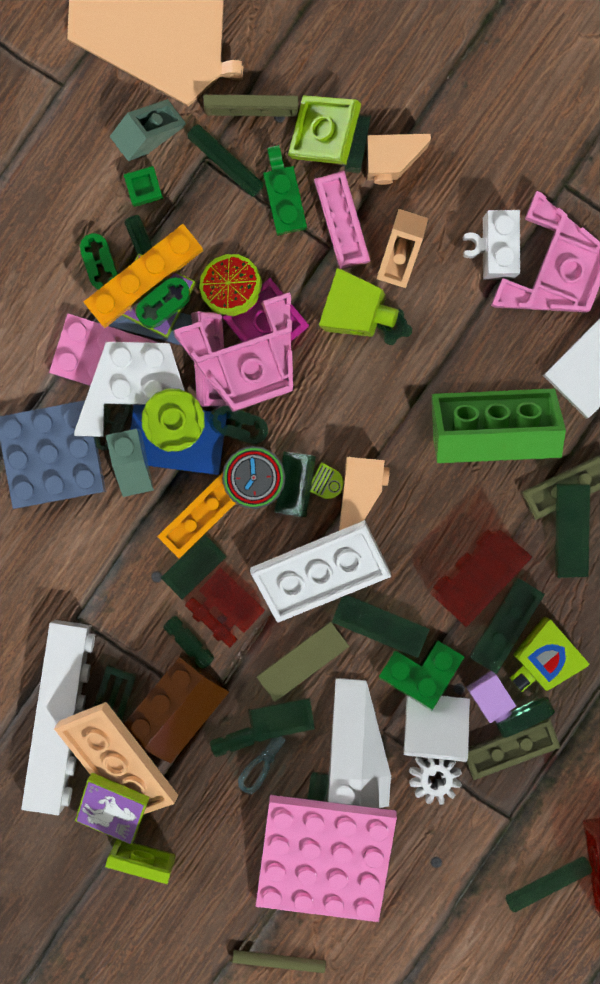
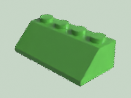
(497, 425)

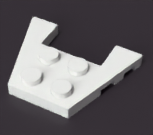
(126, 376)

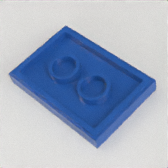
(201, 457)

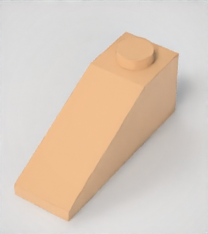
(361, 488)

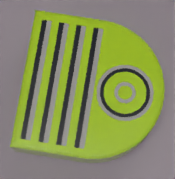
(327, 482)

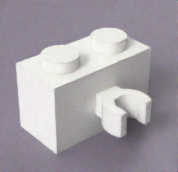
(499, 244)

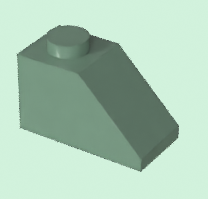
(146, 129)
(130, 462)

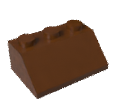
(175, 709)

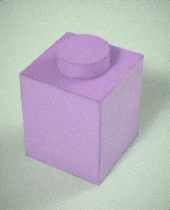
(491, 697)

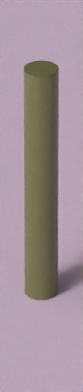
(279, 961)

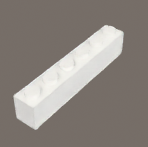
(58, 698)

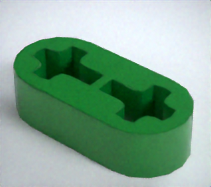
(92, 266)
(158, 296)

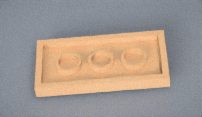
(112, 752)

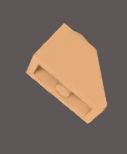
(392, 155)
(402, 248)

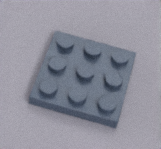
(46, 458)

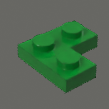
(425, 682)

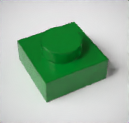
(143, 186)

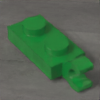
(283, 195)

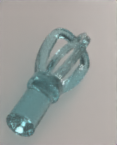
(267, 756)

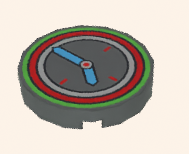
(253, 477)

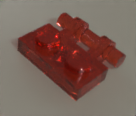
(231, 600)

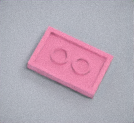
(82, 348)

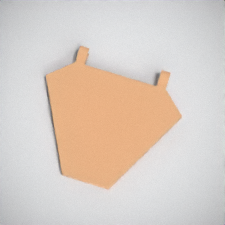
(157, 41)

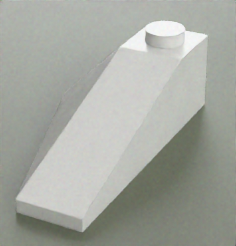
(357, 755)

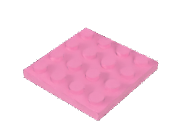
(325, 858)

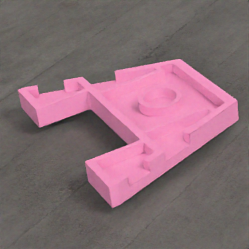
(569, 269)
(251, 369)

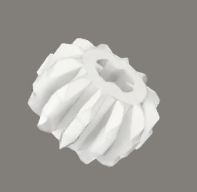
(440, 786)

